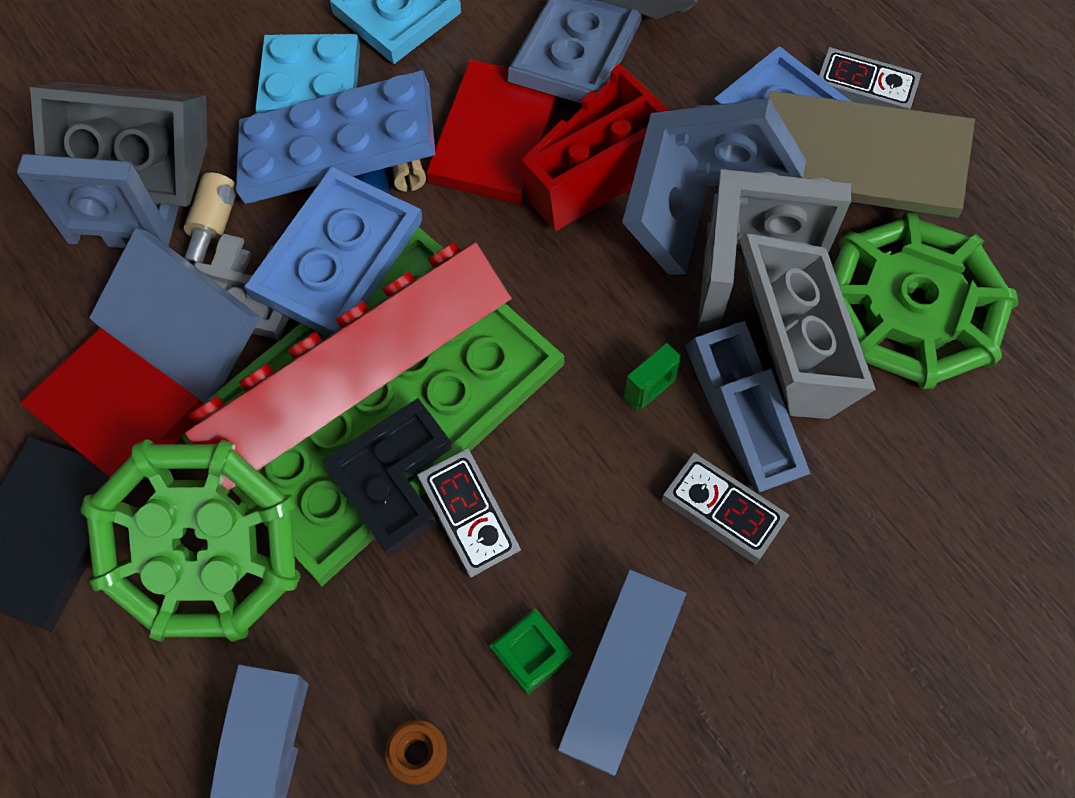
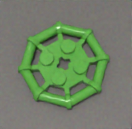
(924, 325)
(169, 566)

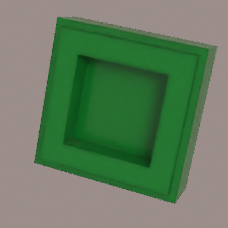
(652, 377)
(531, 651)

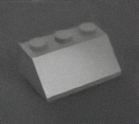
(805, 326)

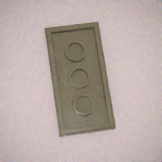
(885, 152)

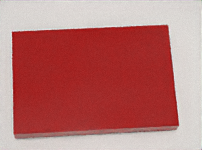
(489, 134)
(109, 401)

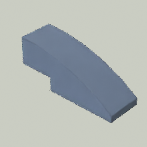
(747, 406)
(622, 672)
(259, 735)

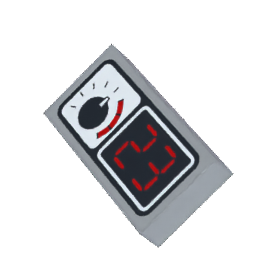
(869, 80)
(725, 508)
(468, 513)

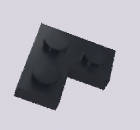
(375, 474)

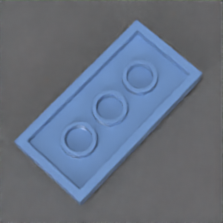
(346, 130)

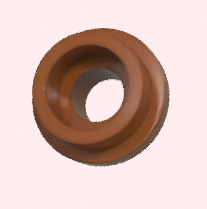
(402, 738)

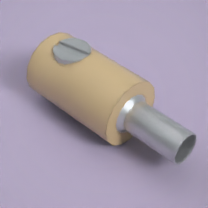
(208, 214)

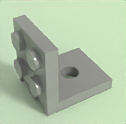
(768, 207)

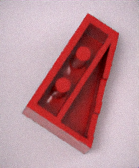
(592, 153)

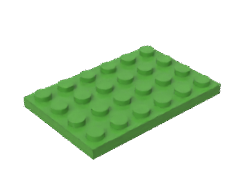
(463, 385)

